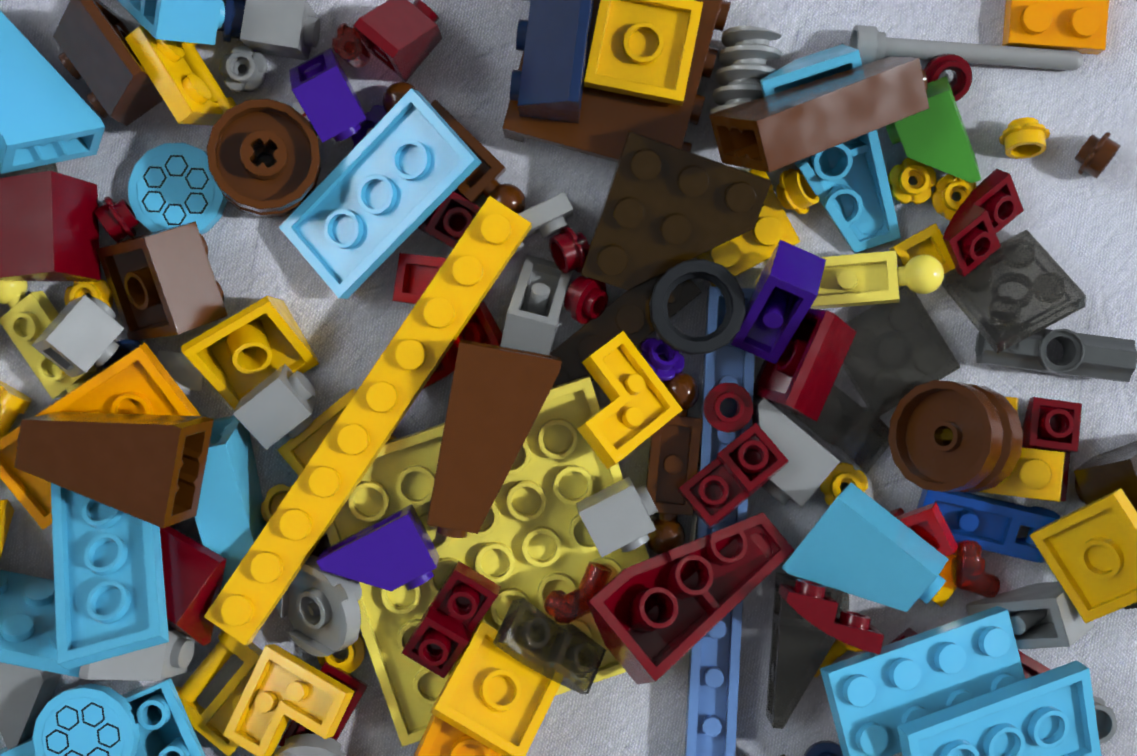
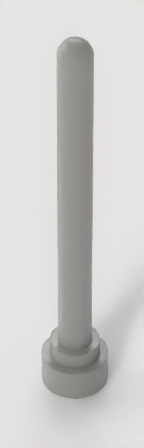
(876, 46)

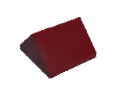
(48, 228)
(807, 365)
(191, 583)

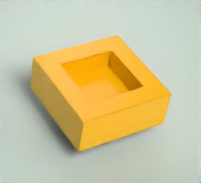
(925, 242)

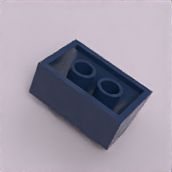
(553, 59)

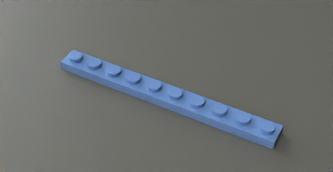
(716, 657)

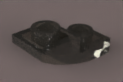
(550, 648)

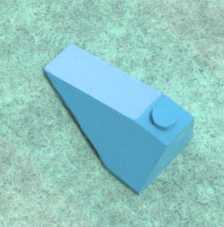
(850, 175)

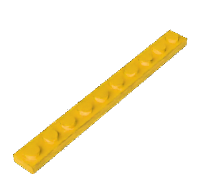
(368, 421)

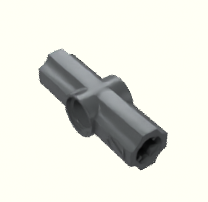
(1082, 355)

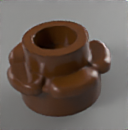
(1096, 154)

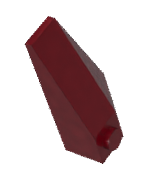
(674, 599)

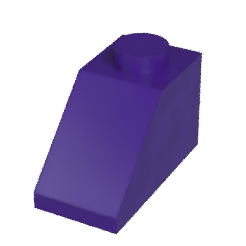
(327, 97)
(779, 301)
(385, 553)

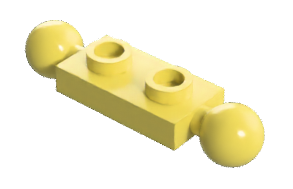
(874, 279)
(24, 324)

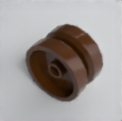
(258, 130)
(955, 437)

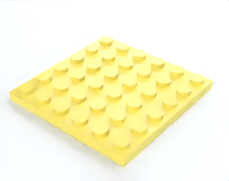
(525, 545)

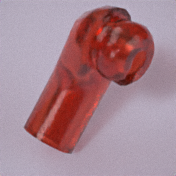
(349, 46)
(969, 571)
(574, 605)

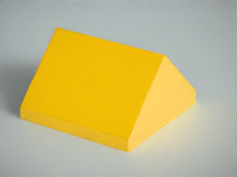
(250, 348)

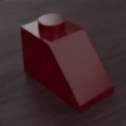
(400, 34)

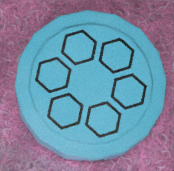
(175, 188)
(86, 723)

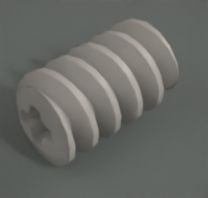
(743, 65)

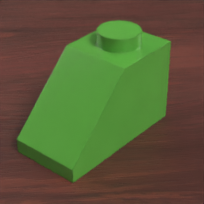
(938, 135)

